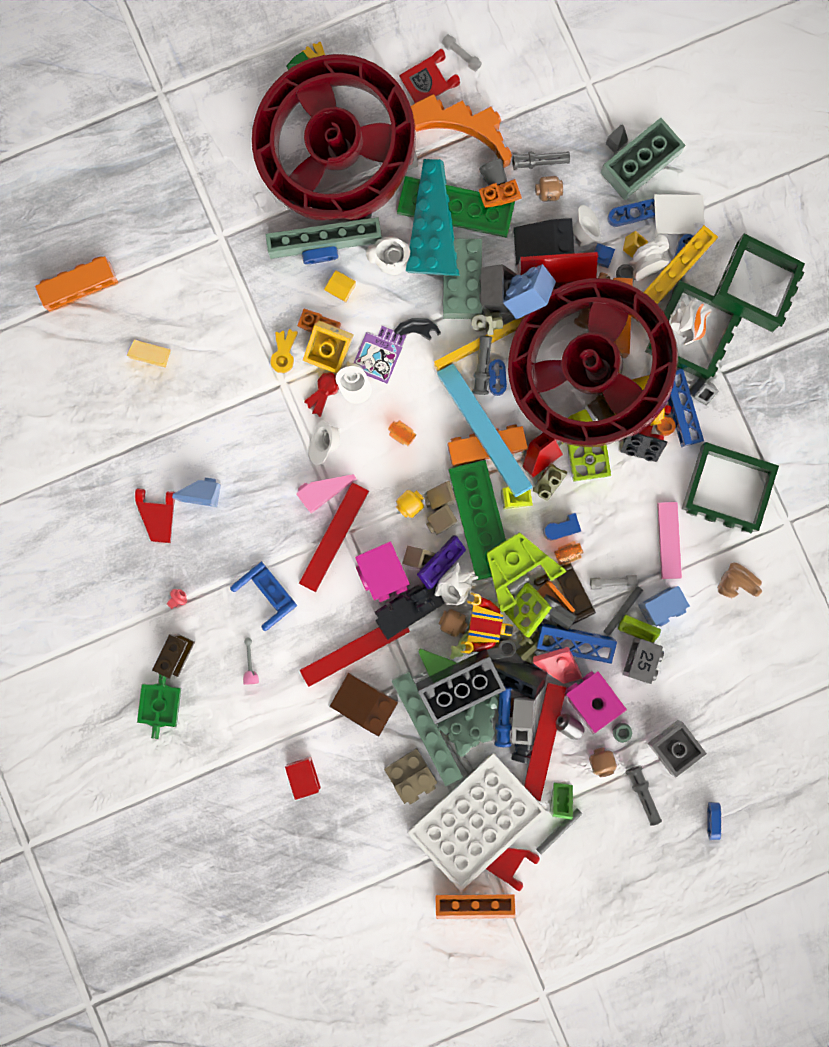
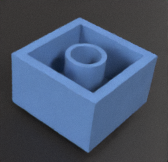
(529, 291)
(664, 605)

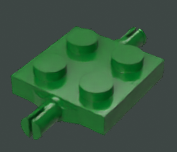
(159, 705)

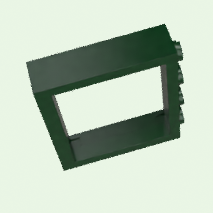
(745, 309)
(727, 336)
(738, 458)

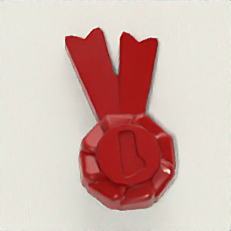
(326, 386)

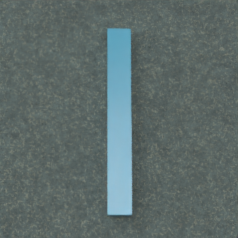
(484, 430)

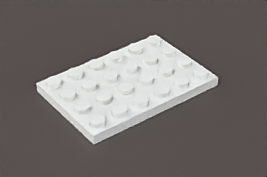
(476, 822)

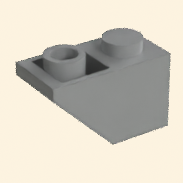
(523, 721)

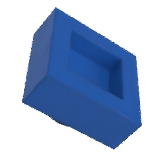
(604, 255)

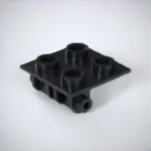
(643, 447)

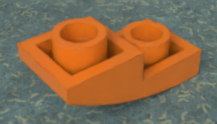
(501, 194)
(310, 318)

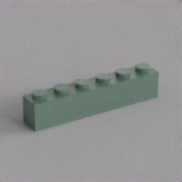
(332, 235)
(427, 729)

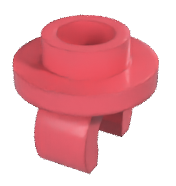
(178, 597)

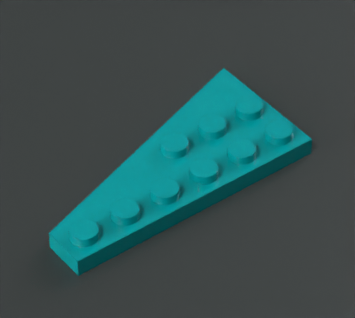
(432, 228)

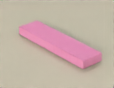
(669, 540)

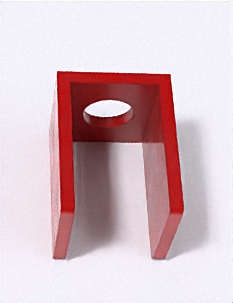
(303, 778)

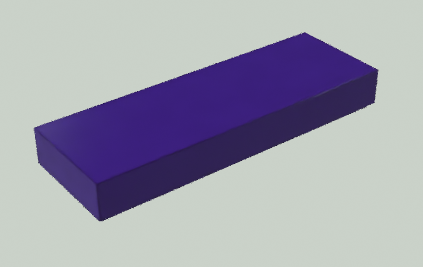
(441, 562)

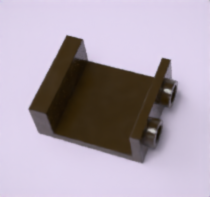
(173, 655)

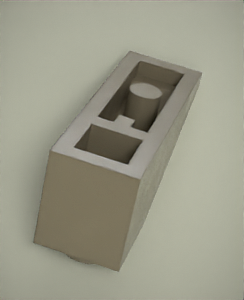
(440, 496)

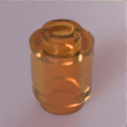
(402, 433)
(568, 553)

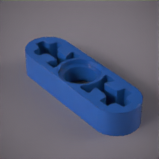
(638, 205)

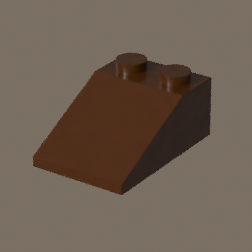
(364, 704)

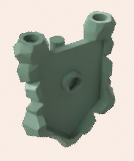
(471, 725)

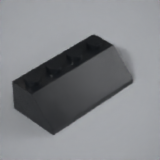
(460, 686)

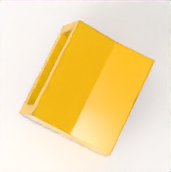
(340, 286)

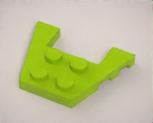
(513, 560)

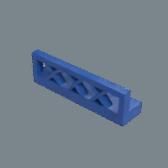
(678, 416)
(580, 636)

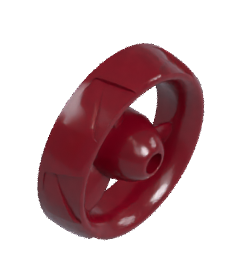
(334, 137)
(593, 362)

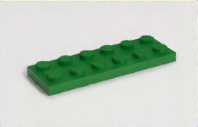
(465, 208)
(477, 513)

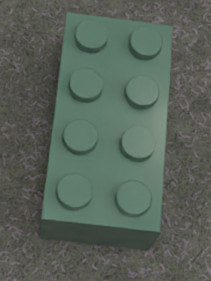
(642, 158)
(463, 291)

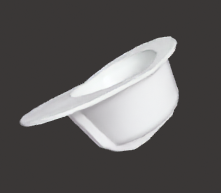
(587, 227)
(353, 383)
(325, 440)

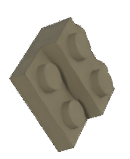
(411, 776)

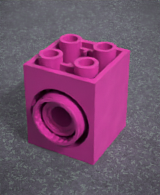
(381, 572)
(592, 689)

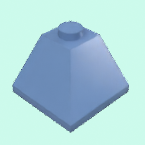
(200, 493)

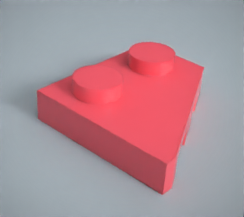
(559, 665)

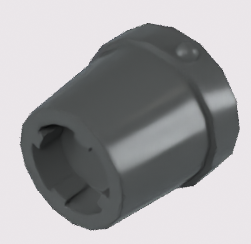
(494, 172)

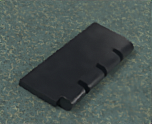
(404, 612)

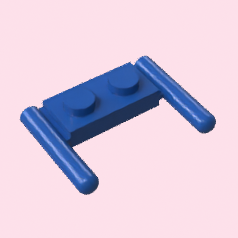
(272, 591)

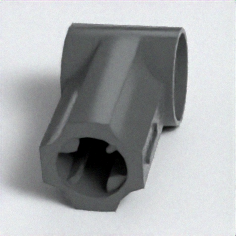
(559, 614)
(496, 651)

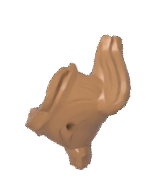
(740, 577)

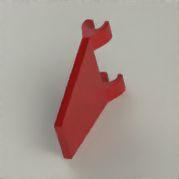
(156, 517)
(508, 863)

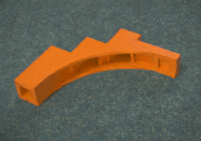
(483, 126)

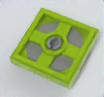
(589, 462)
(529, 610)

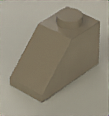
(441, 520)
(417, 557)

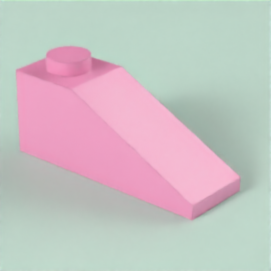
(319, 492)

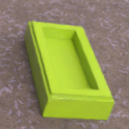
(639, 629)

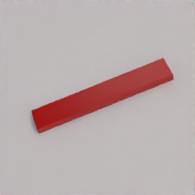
(334, 537)
(347, 655)
(544, 739)

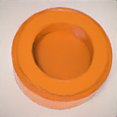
(666, 427)

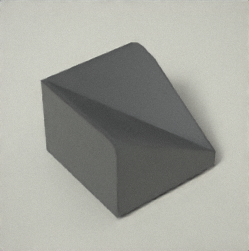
(617, 139)
(703, 391)

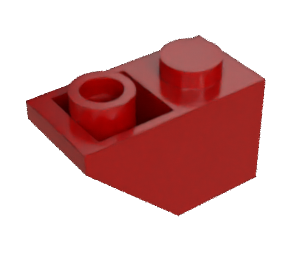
(540, 454)

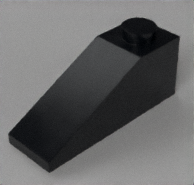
(522, 677)

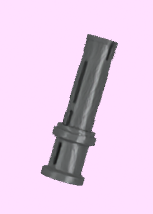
(563, 157)
(481, 375)
(641, 786)

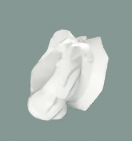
(389, 255)
(649, 258)

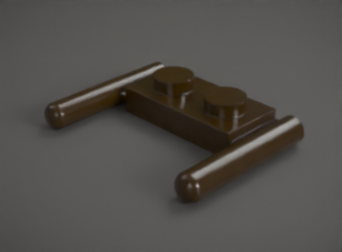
(573, 592)

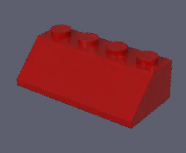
(563, 267)

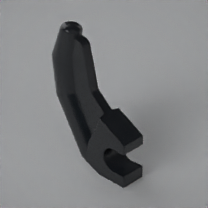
(417, 325)

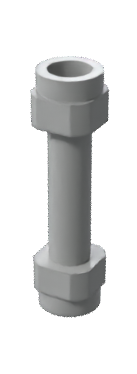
(473, 62)
(598, 583)

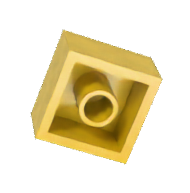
(328, 347)

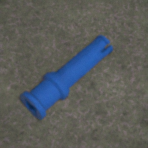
(503, 726)

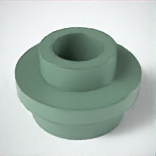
(628, 732)

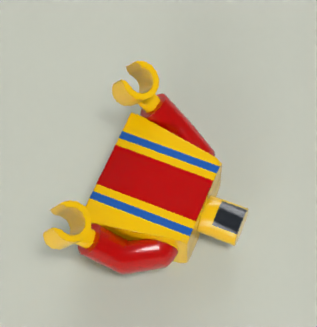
(485, 625)

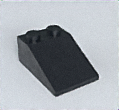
(544, 238)

